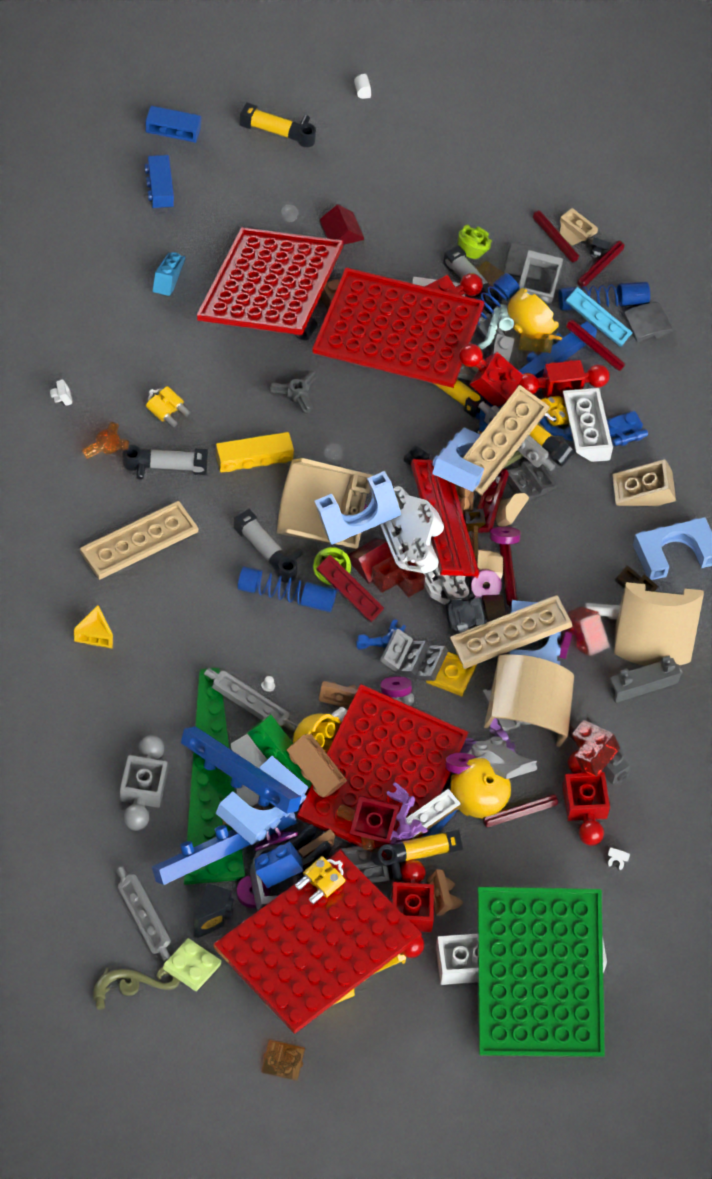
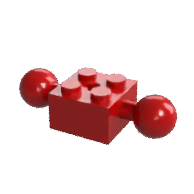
(470, 284)
(496, 376)
(565, 376)
(586, 800)
(414, 902)

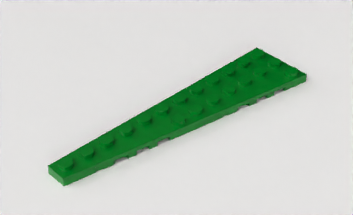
(210, 789)

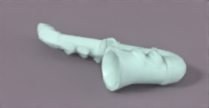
(501, 318)

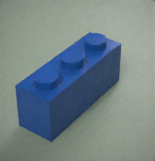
(173, 124)
(159, 181)

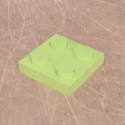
(192, 964)

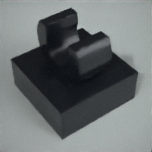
(597, 246)
(416, 453)

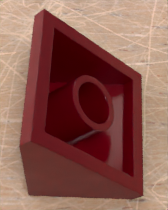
(341, 225)
(368, 556)
(374, 819)

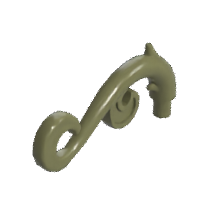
(131, 988)

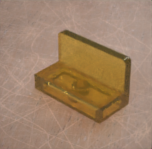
(538, 342)

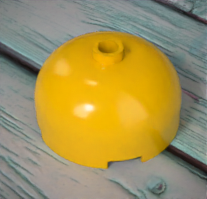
(530, 314)
(321, 726)
(477, 795)

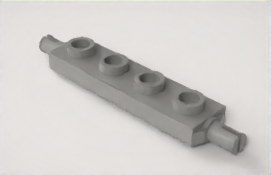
(530, 448)
(249, 698)
(144, 913)

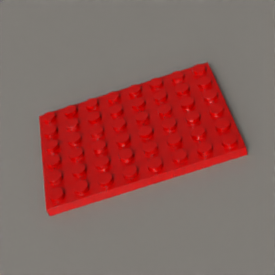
(270, 281)
(398, 327)
(380, 746)
(314, 954)

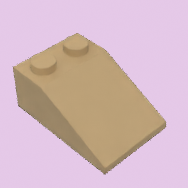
(645, 485)

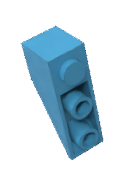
(168, 273)

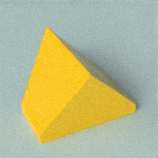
(94, 630)

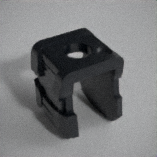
(465, 613)
(304, 838)

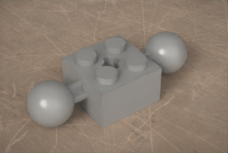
(143, 782)

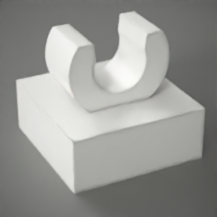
(61, 393)
(618, 855)

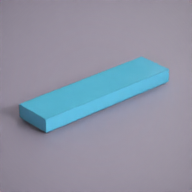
(598, 317)

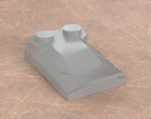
(502, 759)

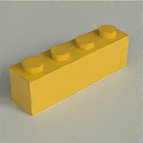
(254, 452)

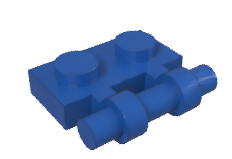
(624, 424)

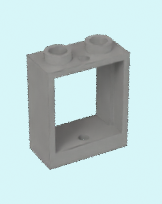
(544, 261)

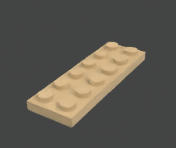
(505, 435)
(138, 540)
(511, 631)

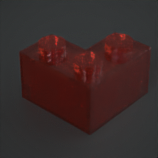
(388, 574)
(588, 630)
(596, 747)

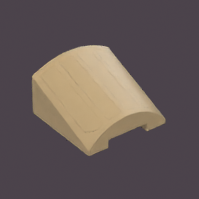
(310, 481)
(656, 625)
(532, 693)

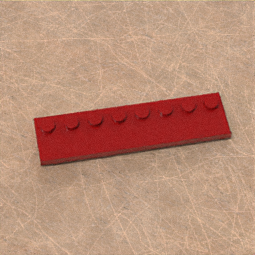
(453, 544)

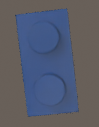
(278, 864)

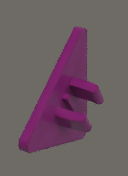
(274, 838)

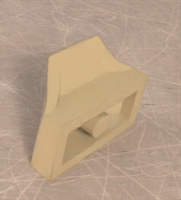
(576, 227)
(510, 509)
(491, 561)

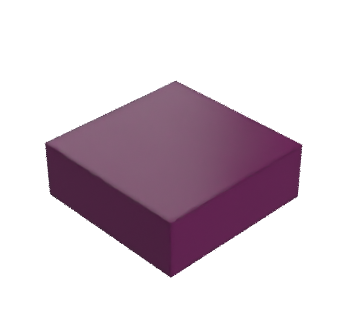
(565, 645)

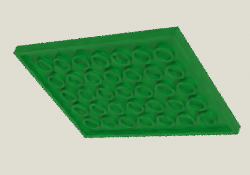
(540, 972)

